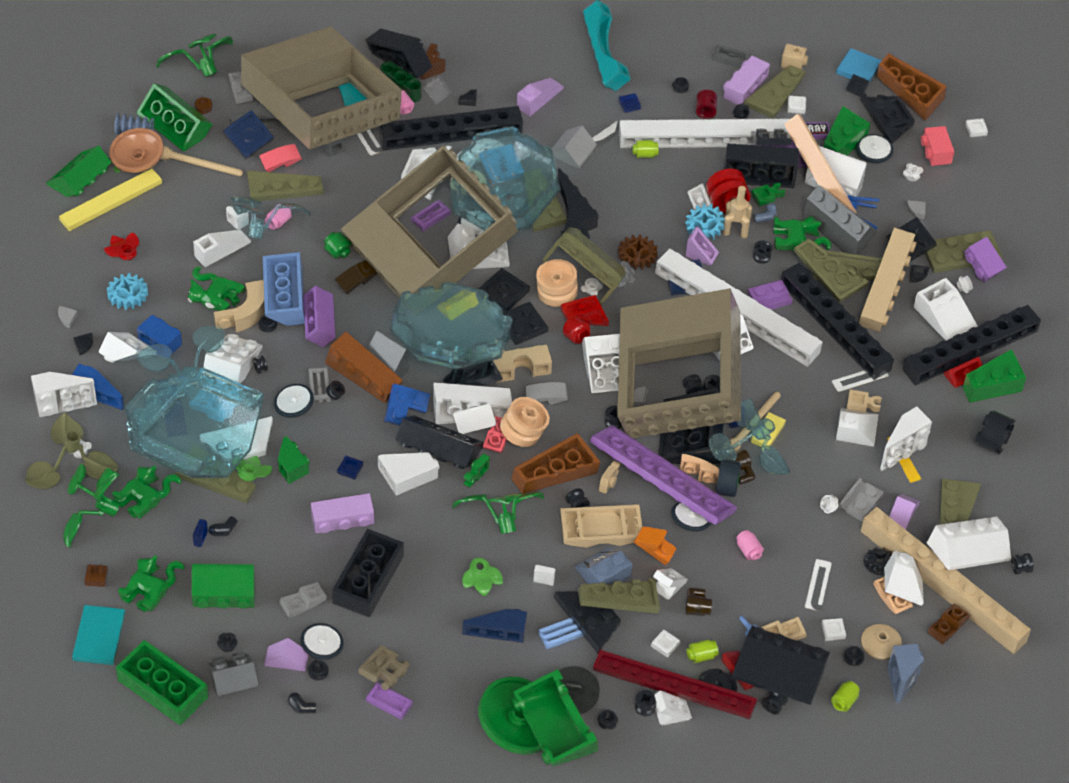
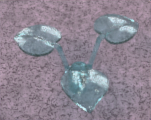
(256, 225)
(158, 356)
(770, 458)

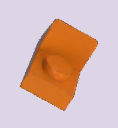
(653, 542)

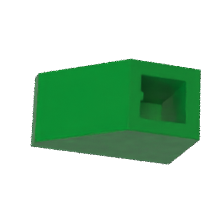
(291, 462)

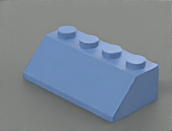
(284, 288)

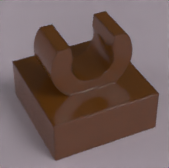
(96, 575)

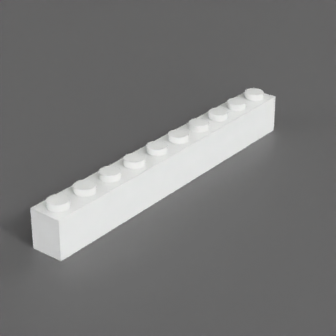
(694, 132)
(758, 318)

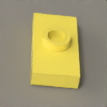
(779, 424)

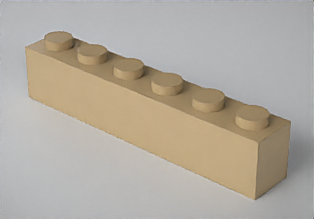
(887, 279)

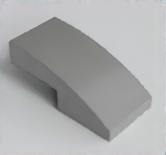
(239, 92)
(551, 391)
(304, 600)

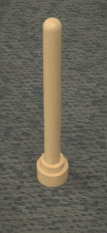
(169, 154)
(762, 411)

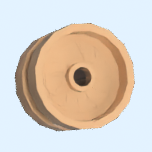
(557, 282)
(524, 421)

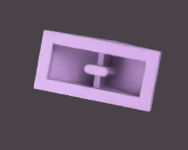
(700, 247)
(904, 510)
(286, 655)

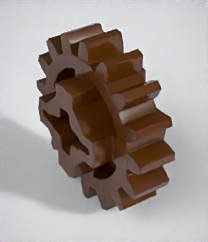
(646, 255)

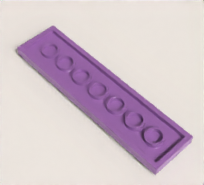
(663, 474)

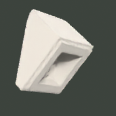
(238, 221)

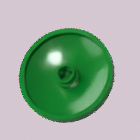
(502, 721)

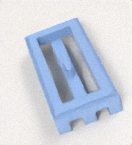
(559, 629)

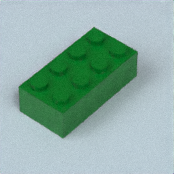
(162, 682)

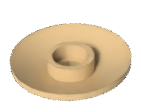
(878, 647)

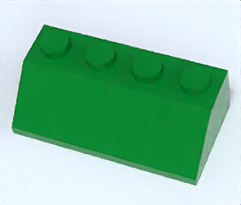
(174, 117)

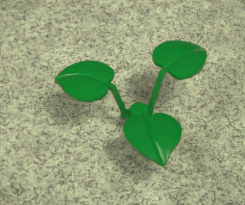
(207, 63)
(103, 503)
(505, 519)

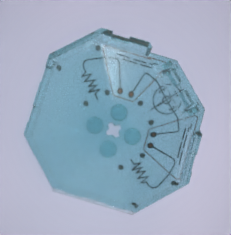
(508, 165)
(451, 325)

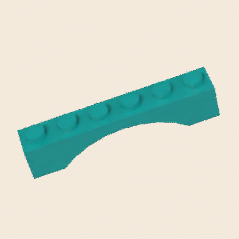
(598, 22)

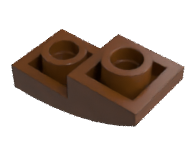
(948, 624)

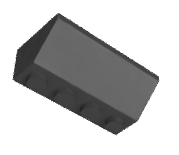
(838, 221)

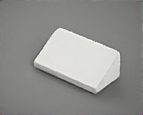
(699, 196)
(475, 418)

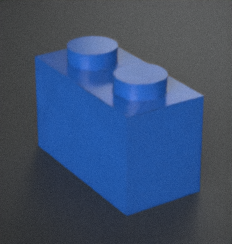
(157, 331)

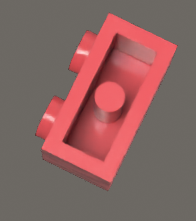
(937, 146)

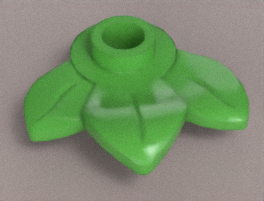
(252, 468)
(482, 579)

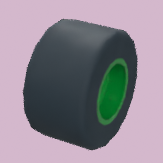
(728, 478)

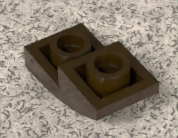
(355, 276)

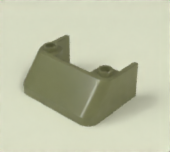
(591, 258)

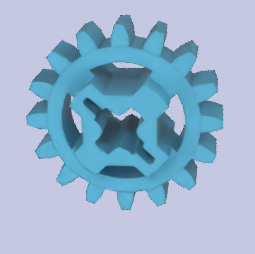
(712, 217)
(127, 291)

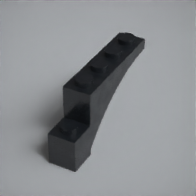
(578, 210)

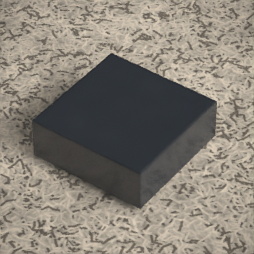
(857, 85)

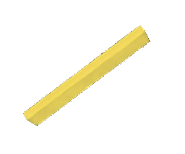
(110, 199)

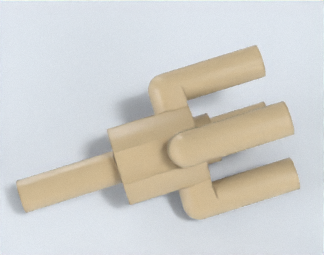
(738, 211)

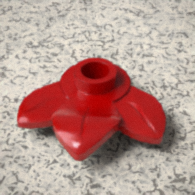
(123, 247)

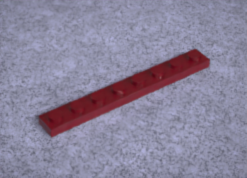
(675, 684)

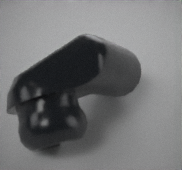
(223, 529)
(299, 705)

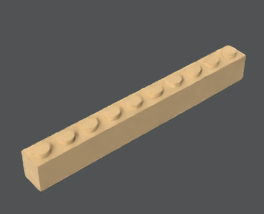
(948, 583)

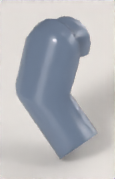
(768, 215)

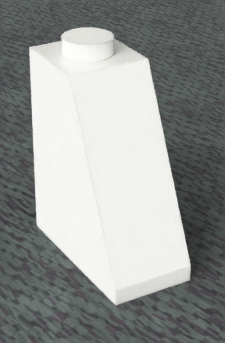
(407, 470)

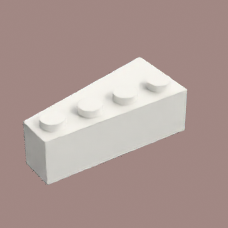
(456, 397)

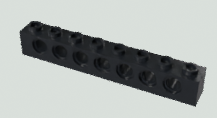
(447, 127)
(837, 321)
(971, 344)

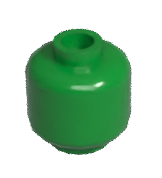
(337, 245)

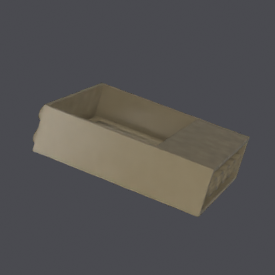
(312, 65)
(395, 251)
(673, 331)

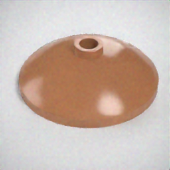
(136, 150)

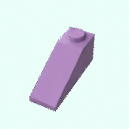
(537, 94)

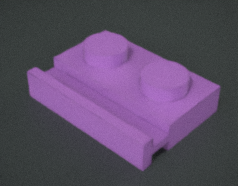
(771, 295)

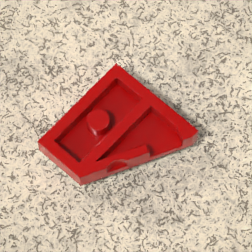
(586, 309)

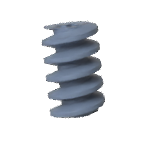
(124, 124)

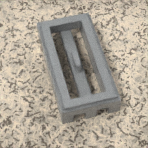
(320, 396)

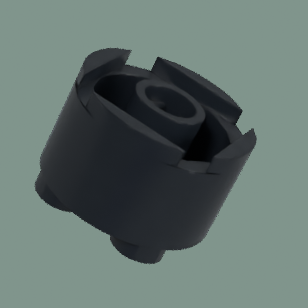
(995, 432)

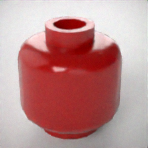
(576, 329)

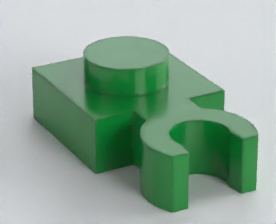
(765, 195)
(478, 469)

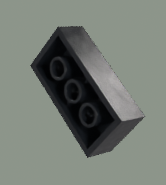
(763, 164)
(368, 573)

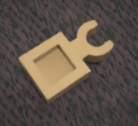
(860, 401)
(609, 477)

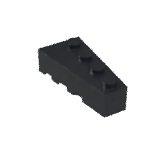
(400, 50)

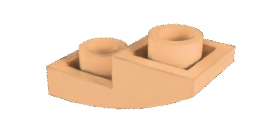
(692, 465)
(894, 603)

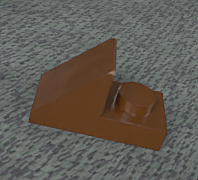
(437, 63)

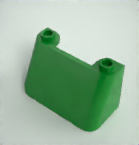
(554, 720)

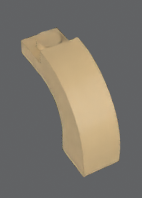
(246, 314)

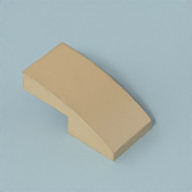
(791, 629)

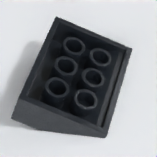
(689, 441)
(781, 665)

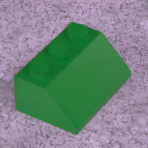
(80, 172)
(223, 585)

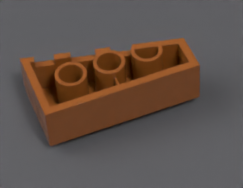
(911, 85)
(361, 367)
(556, 465)

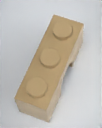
(534, 358)

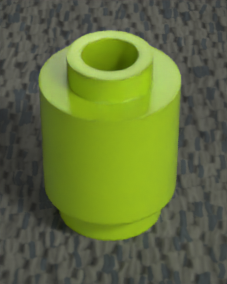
(645, 149)
(702, 651)
(845, 696)

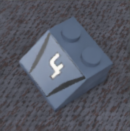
(605, 567)
(904, 669)

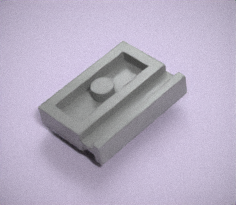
(861, 499)

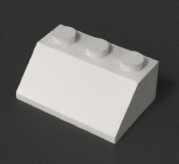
(847, 170)

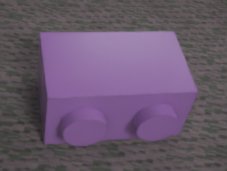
(984, 260)

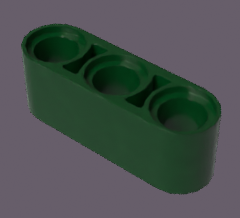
(403, 80)

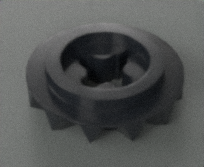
(871, 557)

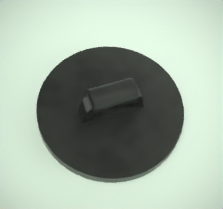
(581, 687)

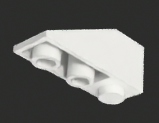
(218, 245)

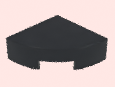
(469, 98)
(918, 273)
(83, 343)

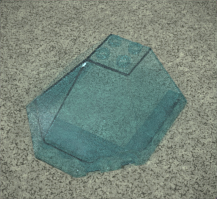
(194, 422)

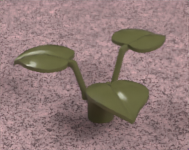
(67, 432)

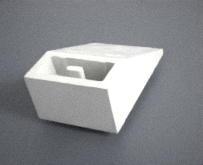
(463, 235)
(944, 309)
(233, 357)
(602, 362)
(62, 392)
(907, 437)

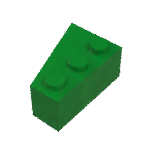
(846, 132)
(995, 378)

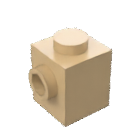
(794, 56)

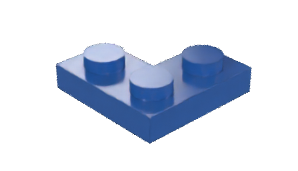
(401, 400)

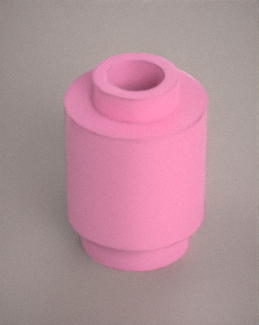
(406, 103)
(279, 219)
(749, 545)

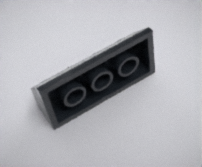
(439, 441)

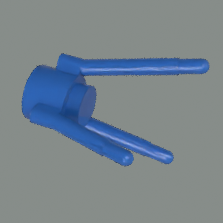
(855, 202)

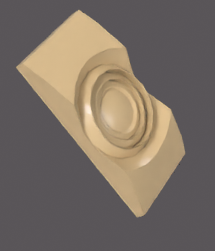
(600, 525)

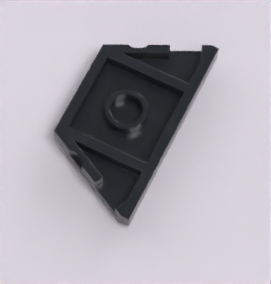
(889, 115)
(474, 375)
(594, 622)

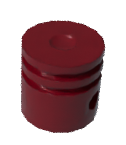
(706, 104)

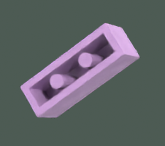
(746, 80)
(342, 513)

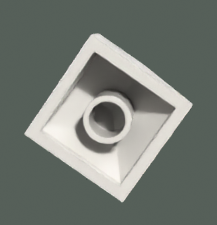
(121, 346)
(857, 427)
(904, 578)

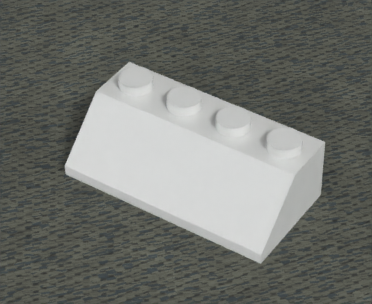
(971, 543)

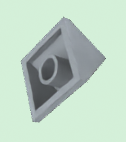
(574, 146)

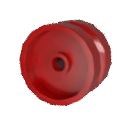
(724, 186)

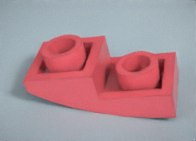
(280, 156)
(495, 439)

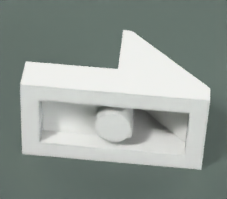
(669, 582)
(671, 708)

